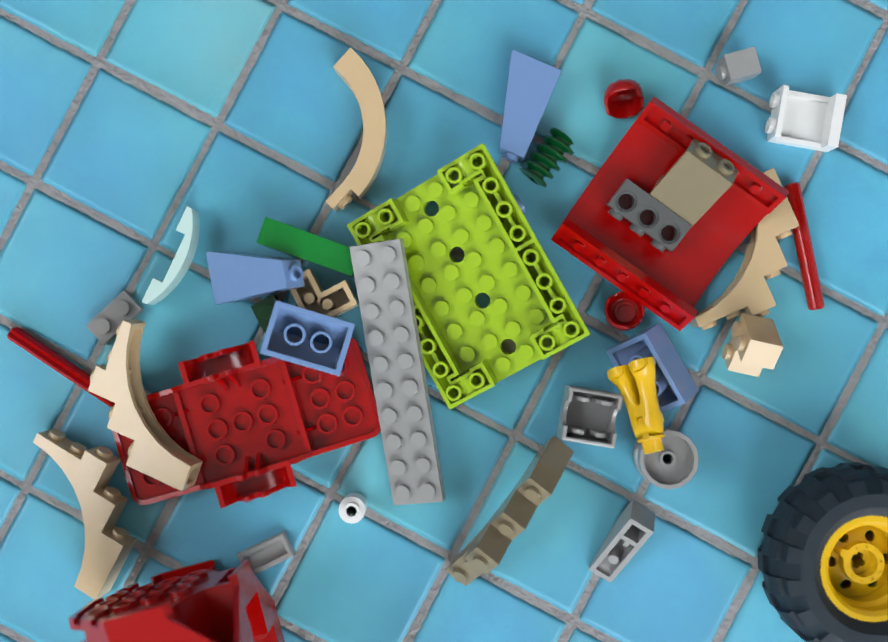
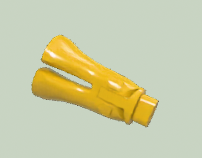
(639, 393)

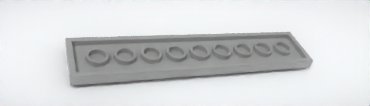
(398, 372)

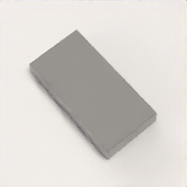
(268, 552)

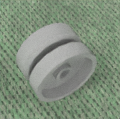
(676, 468)

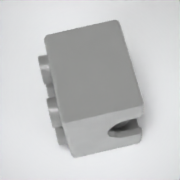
(589, 416)

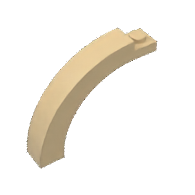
(364, 86)

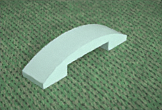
(160, 288)

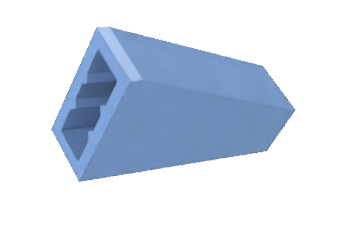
(526, 98)
(249, 276)

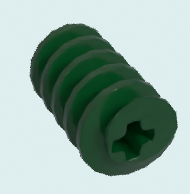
(547, 156)

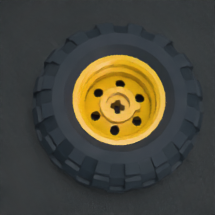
(798, 546)

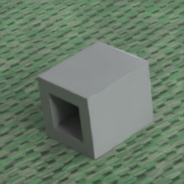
(738, 66)

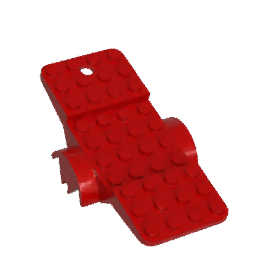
(255, 421)

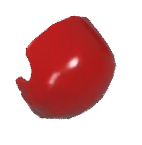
(623, 99)
(623, 311)

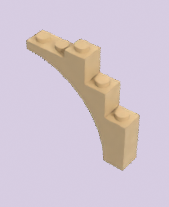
(762, 258)
(132, 417)
(100, 506)

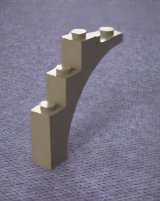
(514, 513)

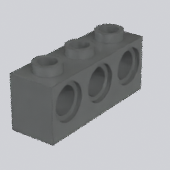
(661, 216)

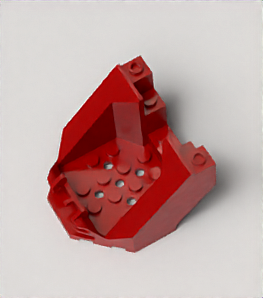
(185, 607)

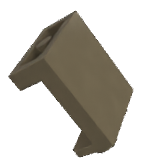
(694, 182)

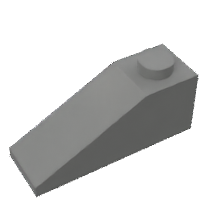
(623, 541)

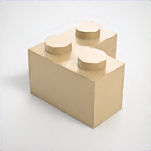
(329, 302)
(752, 345)

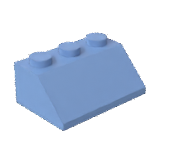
(307, 338)
(673, 379)

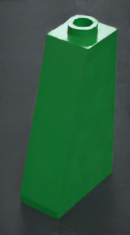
(306, 246)

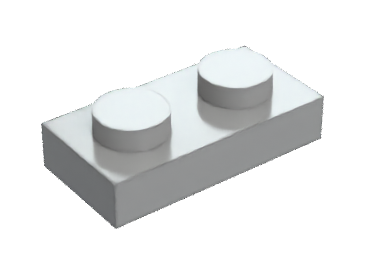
(108, 320)

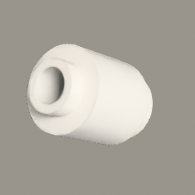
(356, 500)

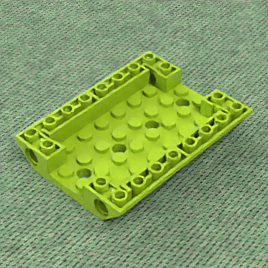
(501, 259)

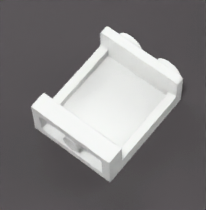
(805, 119)

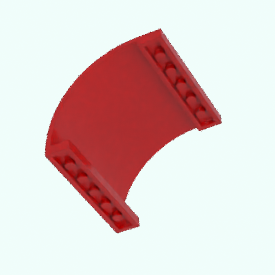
(665, 280)

